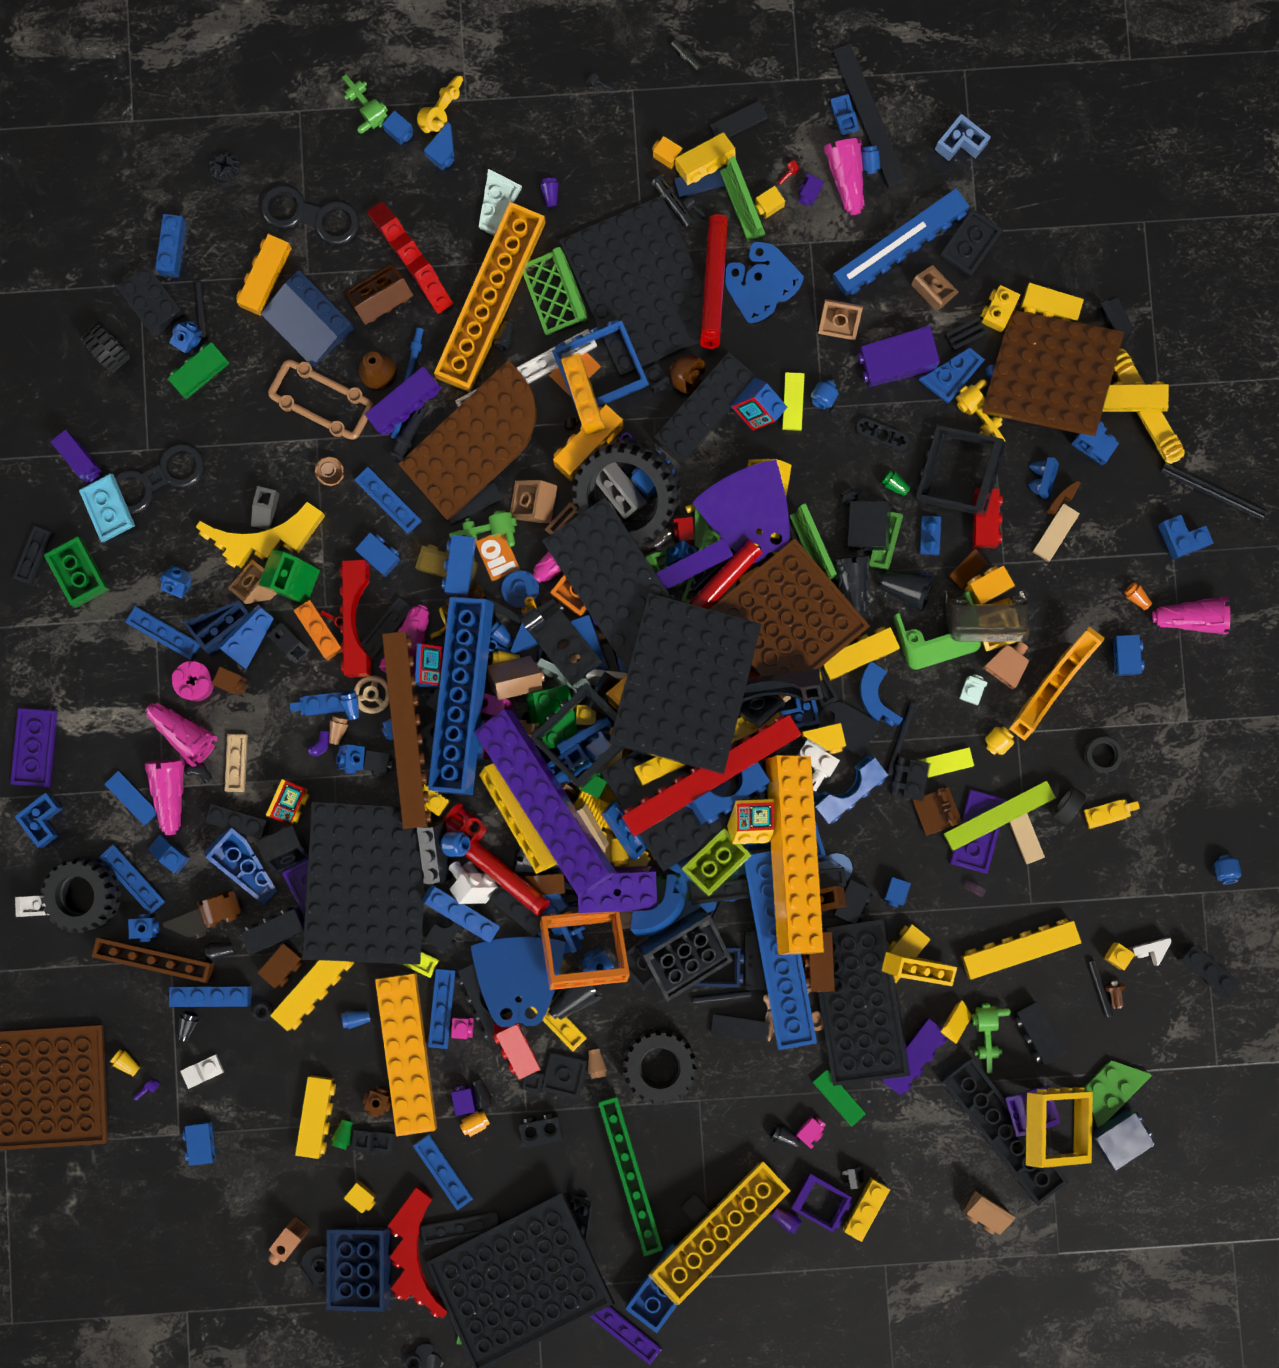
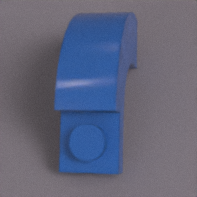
(869, 695)
(664, 915)

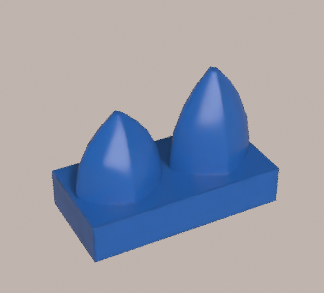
(1048, 470)
(930, 535)

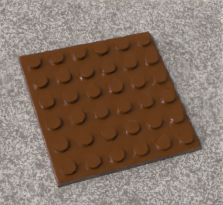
(1053, 372)
(799, 613)
(52, 1087)

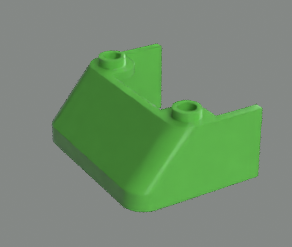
(927, 653)

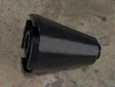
(908, 587)
(573, 1000)

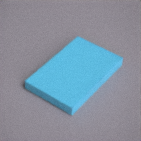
(107, 507)

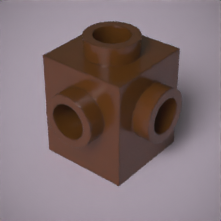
(380, 1095)

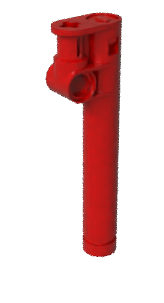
(714, 281)
(727, 576)
(491, 864)

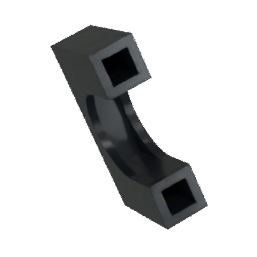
(468, 978)

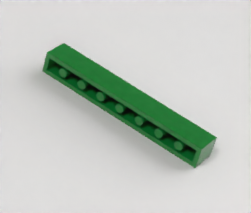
(630, 1175)

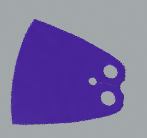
(745, 503)

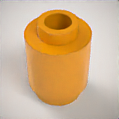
(474, 1123)

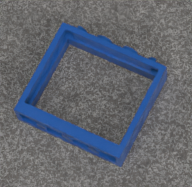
(595, 334)

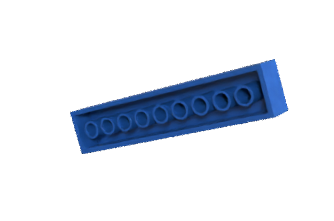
(461, 695)

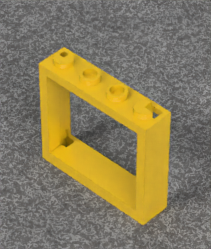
(1036, 1127)

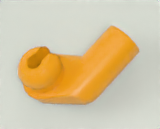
(529, 602)

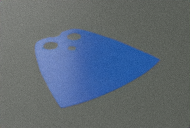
(516, 969)

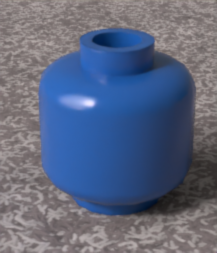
(824, 394)
(455, 844)
(1227, 869)

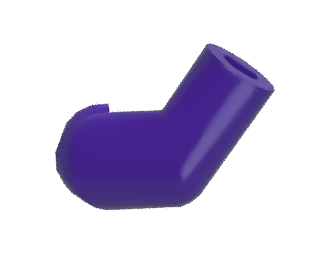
(321, 746)

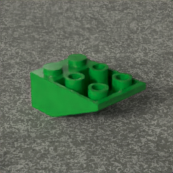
(289, 576)

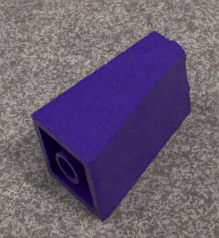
(899, 357)

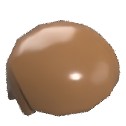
(329, 471)

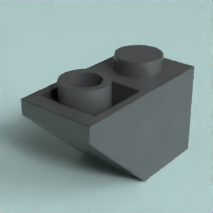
(264, 508)

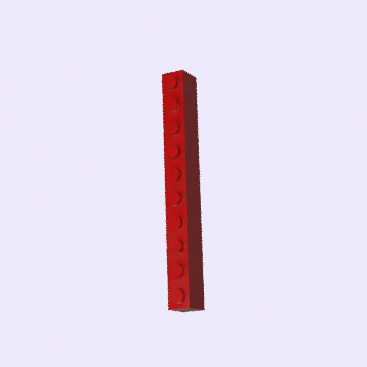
(702, 781)

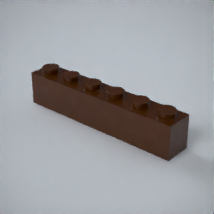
(153, 959)

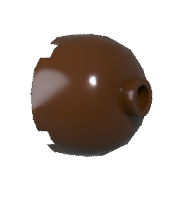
(685, 373)

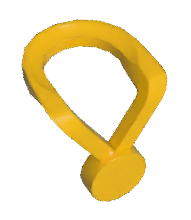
(439, 633)

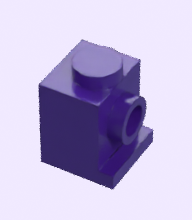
(810, 190)

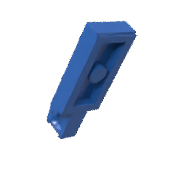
(318, 704)

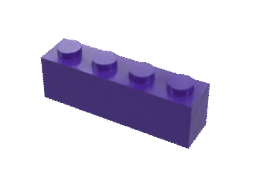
(403, 401)
(919, 1050)

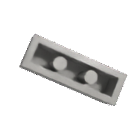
(620, 490)

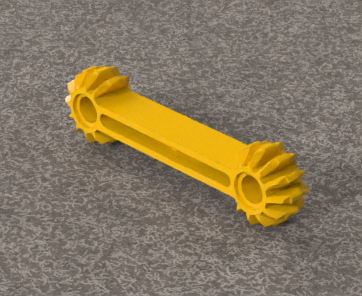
(1154, 421)

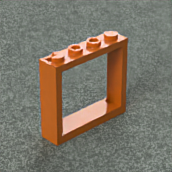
(584, 978)

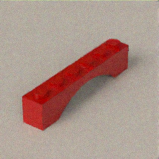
(355, 580)

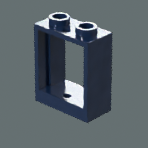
(738, 975)

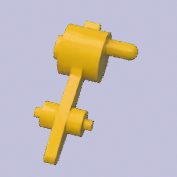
(435, 117)
(971, 401)

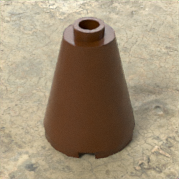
(377, 370)

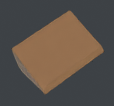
(934, 287)
(840, 319)

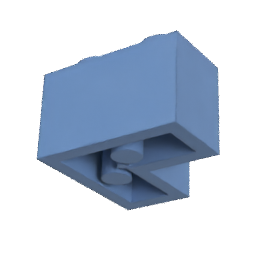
(962, 135)

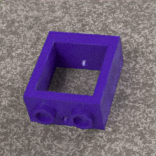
(77, 457)
(1018, 1105)
(804, 1191)

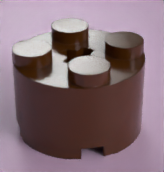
(219, 907)

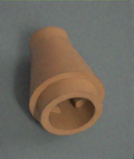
(337, 729)
(596, 1064)

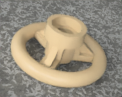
(365, 696)

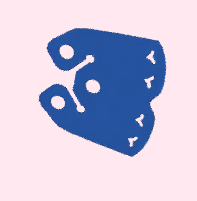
(769, 290)

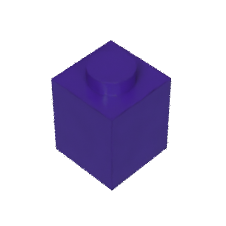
(463, 1100)

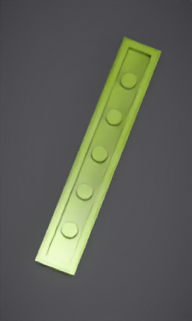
(999, 815)

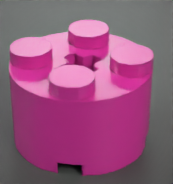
(183, 676)

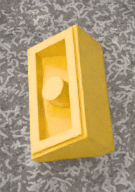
(956, 1022)

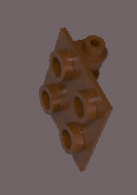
(937, 811)

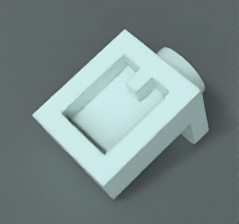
(973, 689)

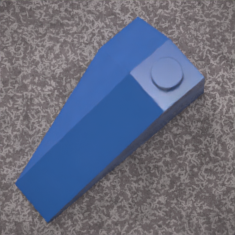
(237, 860)

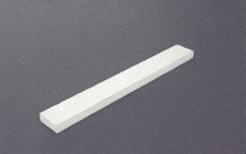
(543, 363)

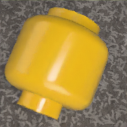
(999, 740)

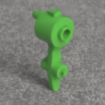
(372, 111)
(499, 524)
(987, 1020)

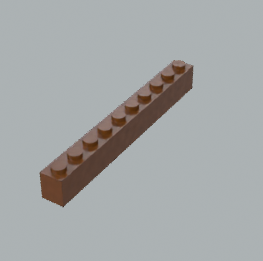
(405, 730)

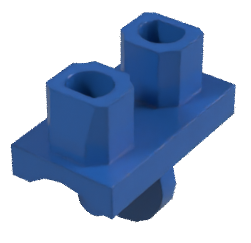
(572, 935)

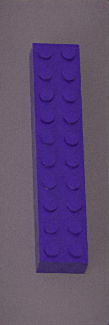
(545, 802)

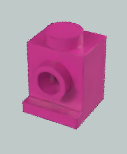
(462, 1027)
(811, 1131)

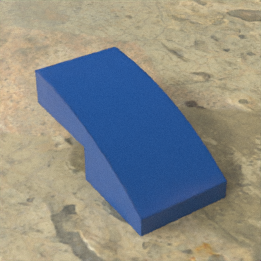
(844, 114)

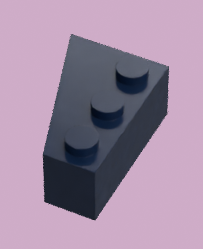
(215, 626)

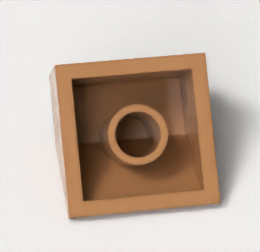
(533, 501)
(988, 1213)

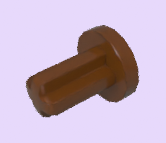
(1115, 993)

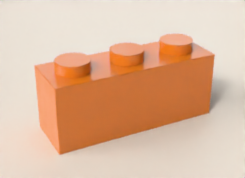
(318, 630)

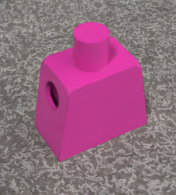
(494, 705)

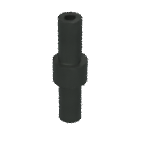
(686, 55)

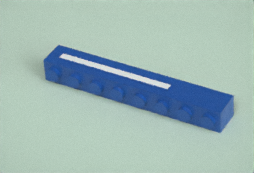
(900, 242)

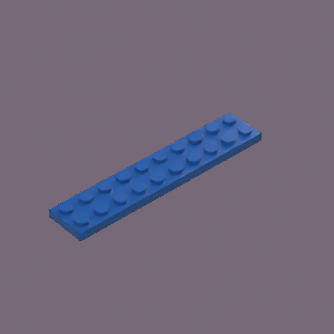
(782, 973)

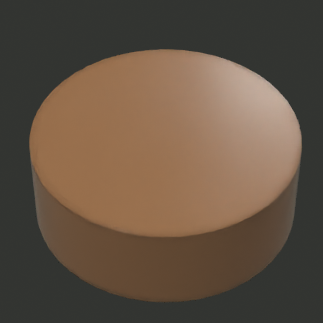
(817, 1020)

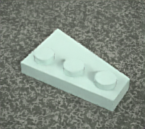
(497, 195)
(550, 670)

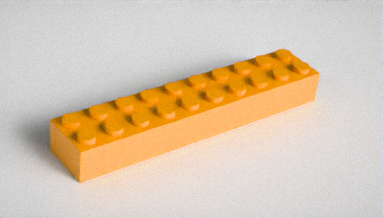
(490, 297)
(794, 856)

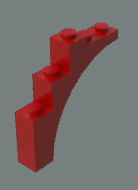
(410, 255)
(406, 1254)

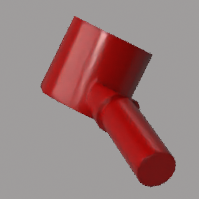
(793, 169)
(333, 618)

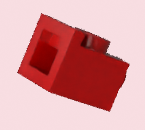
(684, 529)

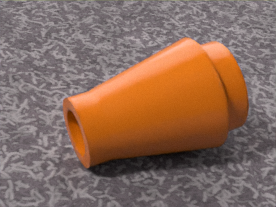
(1138, 596)

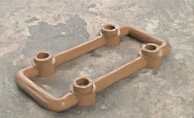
(305, 371)

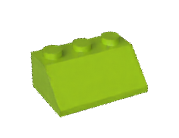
(715, 862)

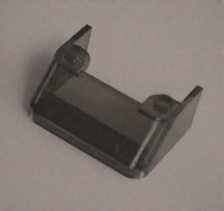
(987, 621)

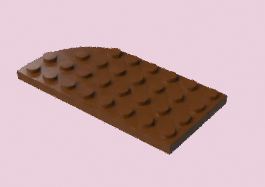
(474, 441)

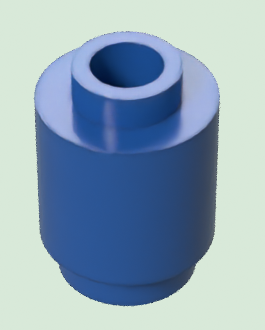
(870, 159)

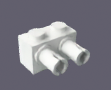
(821, 762)
(471, 885)

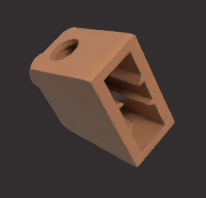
(1008, 664)
(287, 1241)

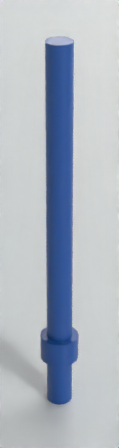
(415, 347)

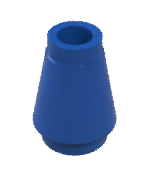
(501, 635)
(350, 703)
(354, 1018)

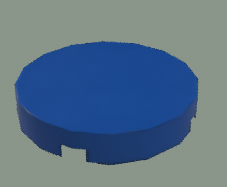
(519, 586)

